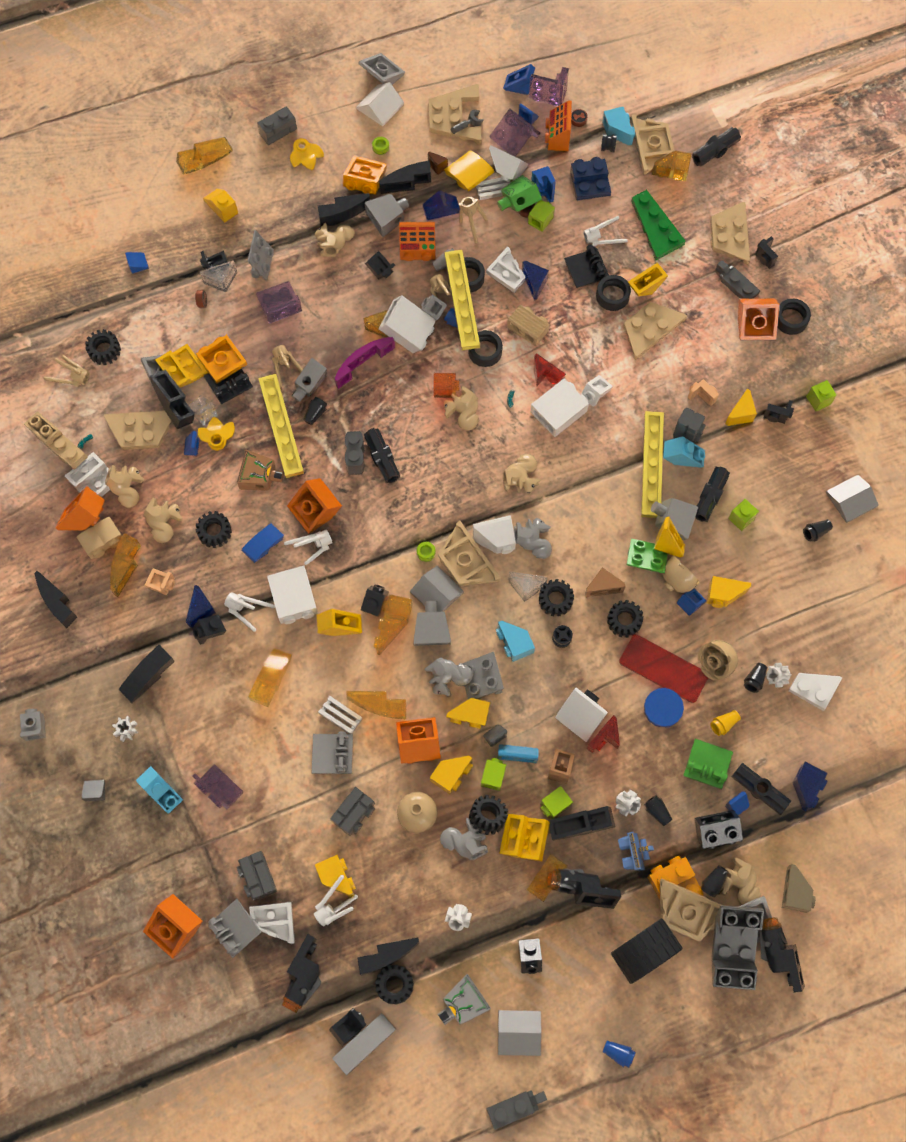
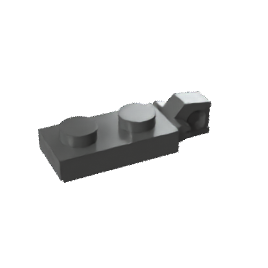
(736, 281)
(515, 1108)

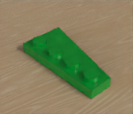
(660, 231)

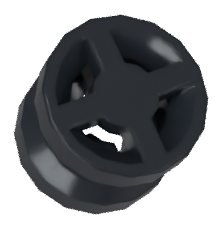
(608, 142)
(564, 633)

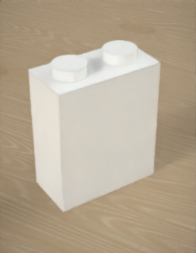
(407, 324)
(559, 407)
(292, 595)

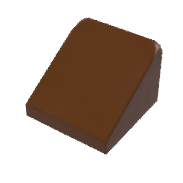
(437, 162)

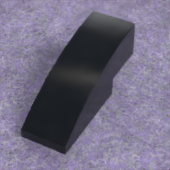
(406, 178)
(343, 209)
(172, 399)
(55, 600)
(146, 673)
(582, 823)
(387, 955)

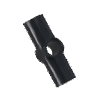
(716, 146)
(382, 455)
(711, 493)
(771, 797)

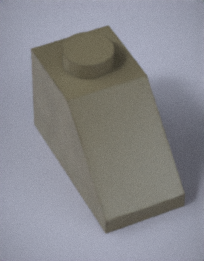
(797, 891)

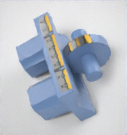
(632, 842)

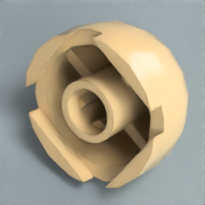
(679, 576)
(718, 659)
(417, 812)

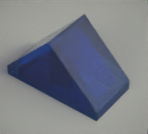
(441, 205)
(535, 277)
(199, 607)

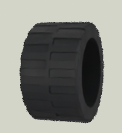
(646, 951)

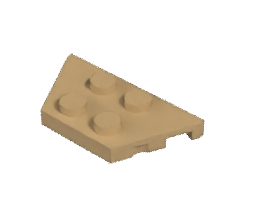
(652, 141)
(730, 233)
(651, 326)
(139, 429)
(466, 560)
(687, 910)

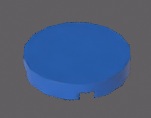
(663, 707)

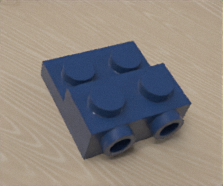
(590, 178)

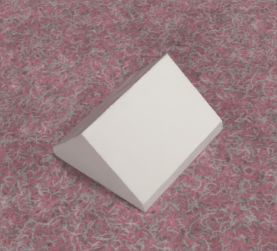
(381, 103)

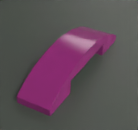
(380, 346)

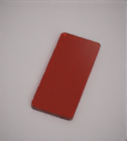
(663, 668)

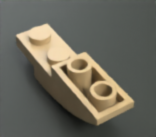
(55, 440)

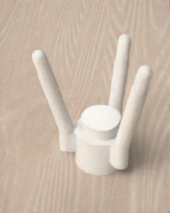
(593, 234)
(320, 538)
(237, 602)
(327, 914)

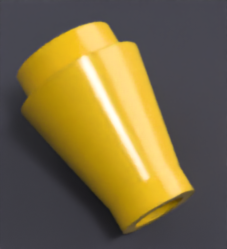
(723, 723)

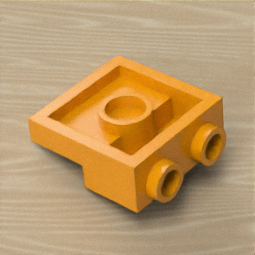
(364, 175)
(221, 358)
(677, 872)

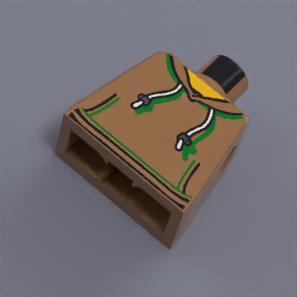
(257, 472)

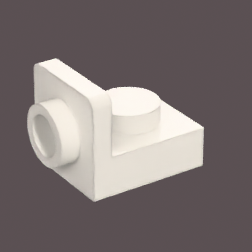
(596, 389)

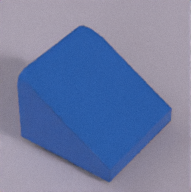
(527, 114)
(136, 261)
(192, 444)
(691, 601)
(738, 803)

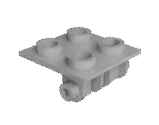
(260, 256)
(485, 677)
(332, 753)
(234, 928)

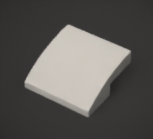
(90, 473)
(581, 714)

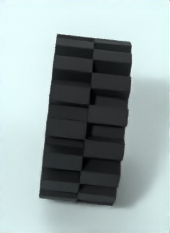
(96, 340)
(218, 539)
(560, 587)
(630, 608)
(494, 807)
(403, 994)

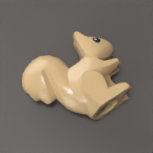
(333, 241)
(466, 406)
(517, 474)
(120, 483)
(157, 519)
(744, 878)

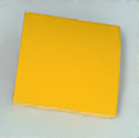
(469, 170)
(182, 366)
(524, 837)

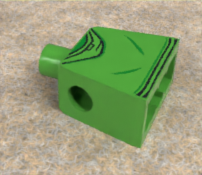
(519, 194)

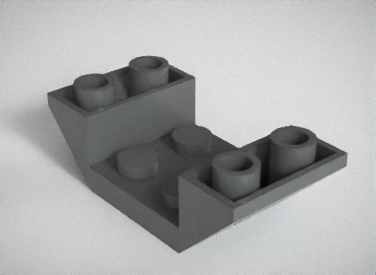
(736, 947)

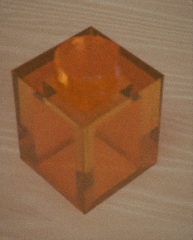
(445, 385)

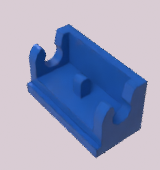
(545, 182)

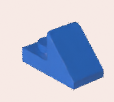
(519, 80)

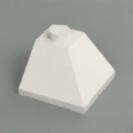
(507, 165)
(495, 535)

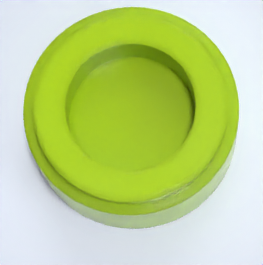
(380, 145)
(426, 551)

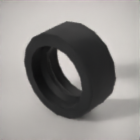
(475, 264)
(613, 280)
(802, 308)
(489, 360)

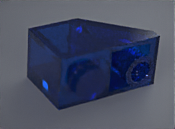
(807, 785)

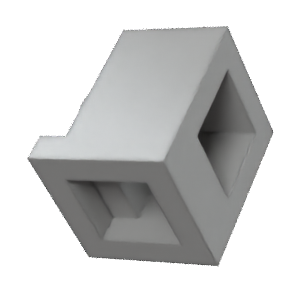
(433, 306)
(33, 731)

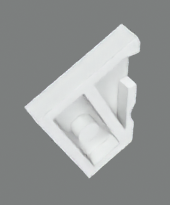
(506, 271)
(815, 688)
(275, 920)

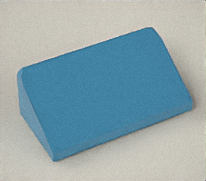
(518, 753)

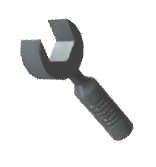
(471, 120)

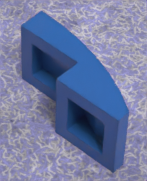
(262, 542)

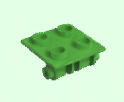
(644, 556)
(708, 764)

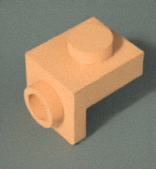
(705, 391)
(160, 581)

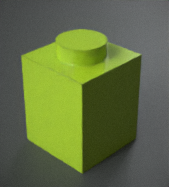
(541, 215)
(821, 395)
(743, 514)
(493, 774)
(555, 803)

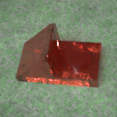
(544, 369)
(609, 733)

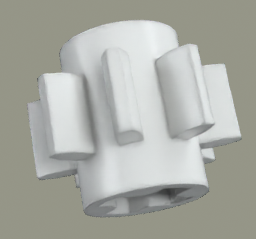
(778, 675)
(123, 723)
(628, 803)
(458, 917)

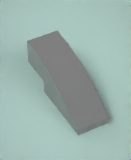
(363, 1044)

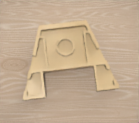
(446, 112)

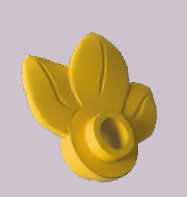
(306, 155)
(216, 431)

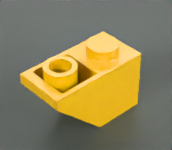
(470, 711)
(449, 773)
(331, 870)

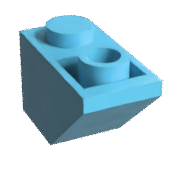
(618, 123)
(683, 453)
(516, 640)
(159, 790)

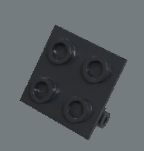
(586, 267)
(230, 386)

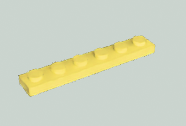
(462, 300)
(281, 426)
(652, 462)

